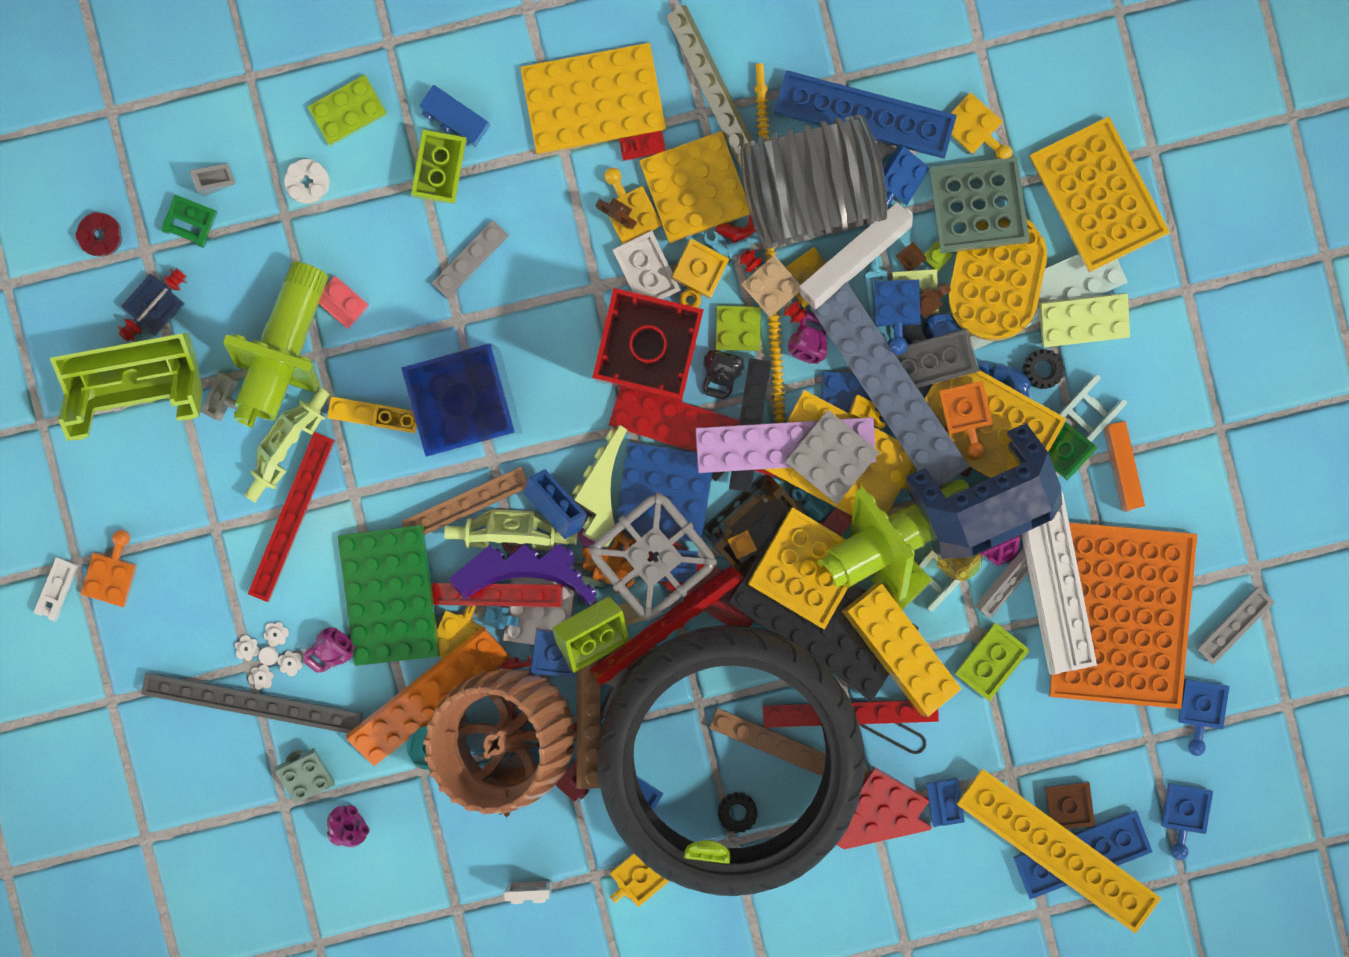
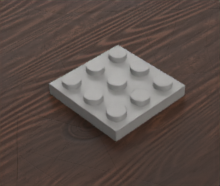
(832, 456)

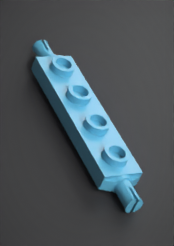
(870, 278)

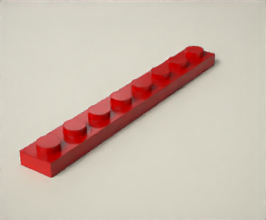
(291, 517)
(665, 625)
(866, 712)

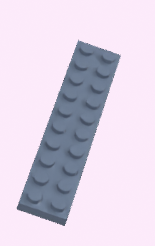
(889, 386)

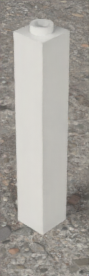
(856, 256)

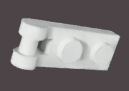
(56, 588)

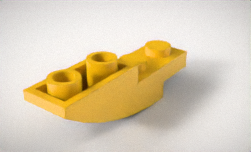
(372, 414)

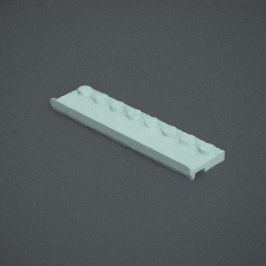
(1071, 281)

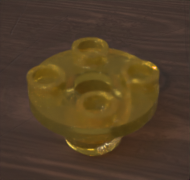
(960, 568)

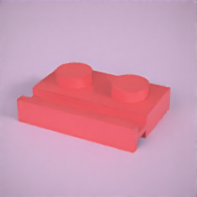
(342, 302)

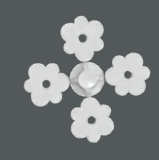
(268, 655)

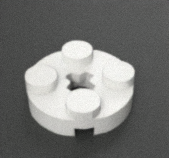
(316, 190)

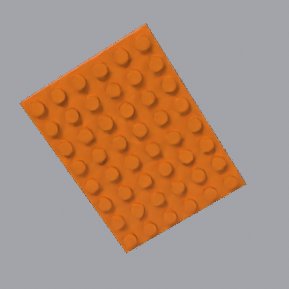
(1137, 614)

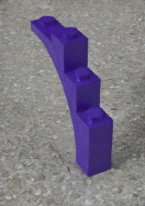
(490, 568)

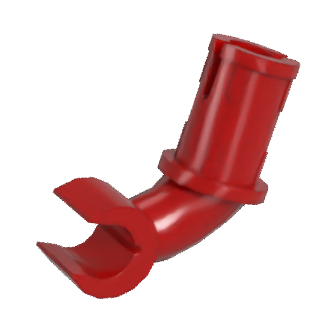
(734, 232)

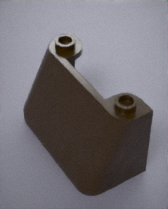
(742, 513)

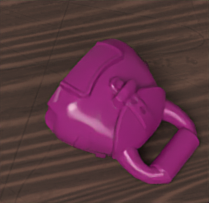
(808, 342)
(331, 648)

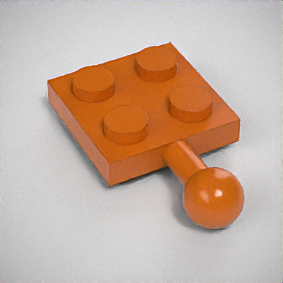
(965, 410)
(108, 576)

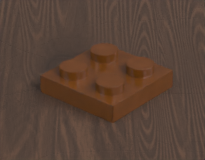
(1070, 804)

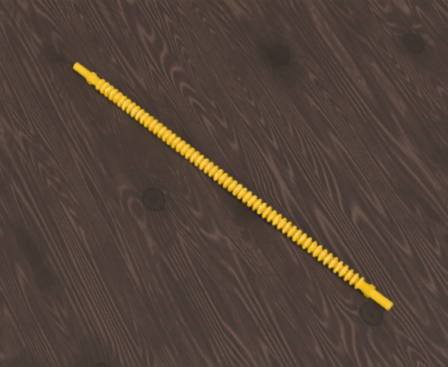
(760, 90)

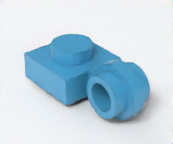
(814, 505)

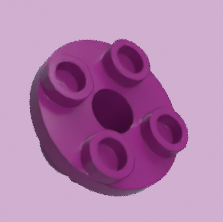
(346, 826)

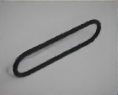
(896, 743)

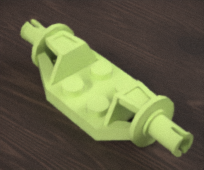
(279, 439)
(508, 526)

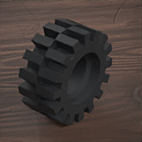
(1057, 368)
(740, 825)

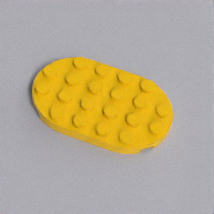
(999, 286)

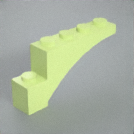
(595, 492)

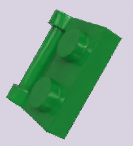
(190, 213)

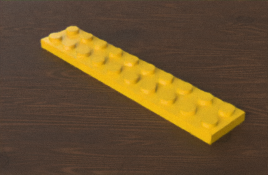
(1058, 850)

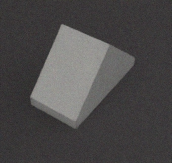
(212, 179)

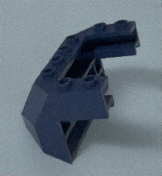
(993, 508)

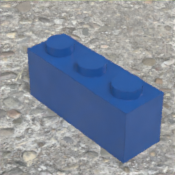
(453, 116)
(555, 504)

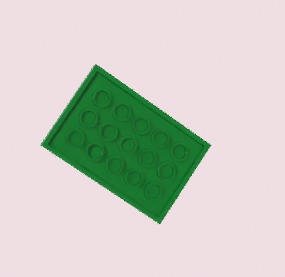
(389, 595)

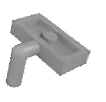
(220, 397)

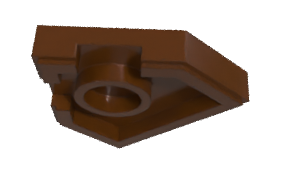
(617, 211)

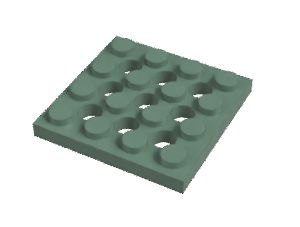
(984, 172)

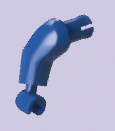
(1008, 375)

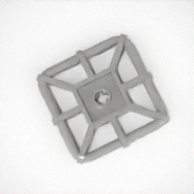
(638, 554)

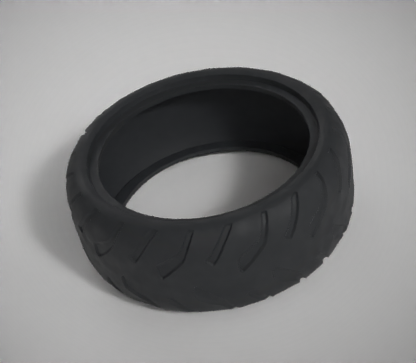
(755, 866)

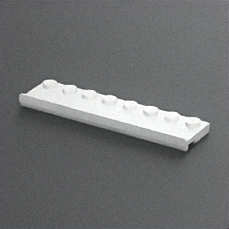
(1059, 595)

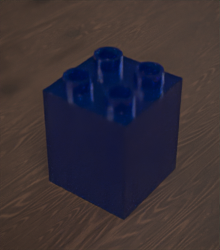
(461, 400)

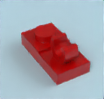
(642, 145)

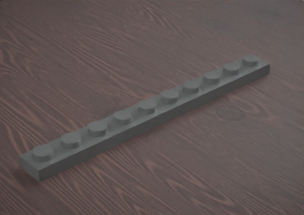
(250, 703)

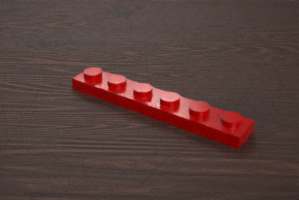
(502, 595)

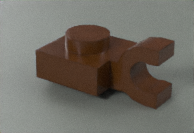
(930, 300)

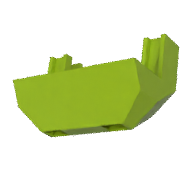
(127, 377)

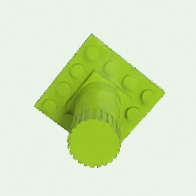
(276, 358)
(881, 543)

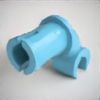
(727, 250)

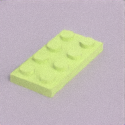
(1084, 320)

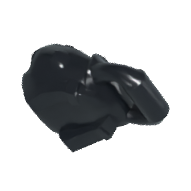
(722, 370)

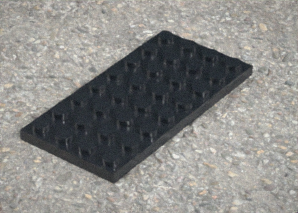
(836, 647)

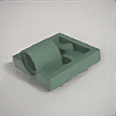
(304, 774)

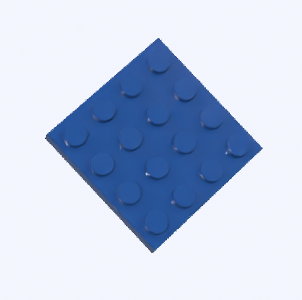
(667, 472)

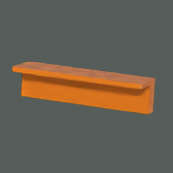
(1124, 466)

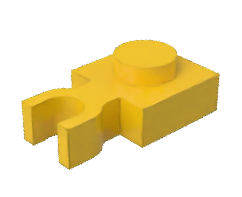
(865, 408)

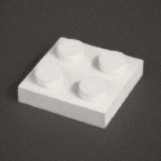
(534, 891)

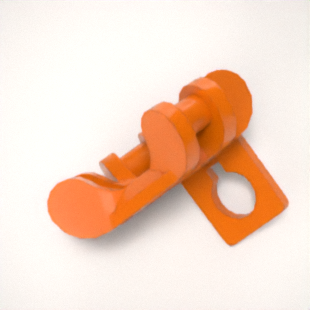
(616, 563)

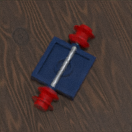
(152, 304)

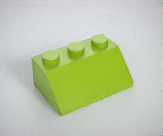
(438, 167)
(591, 634)

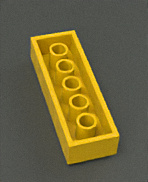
(901, 649)

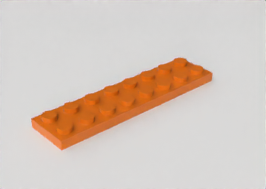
(415, 704)

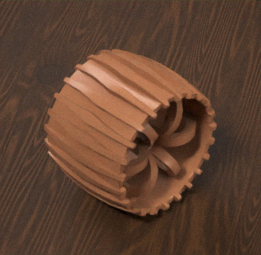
(462, 776)

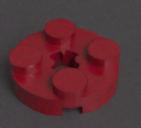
(86, 234)

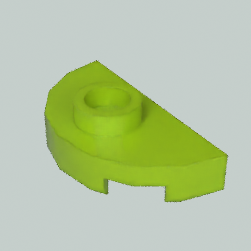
(707, 851)

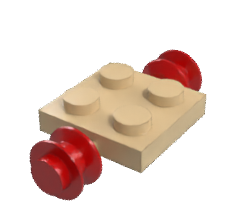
(772, 286)

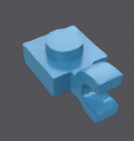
(498, 617)

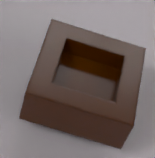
(911, 257)

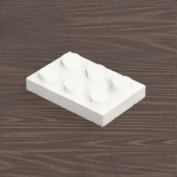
(646, 267)

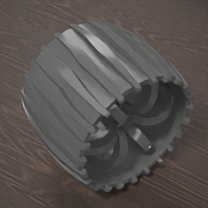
(813, 181)

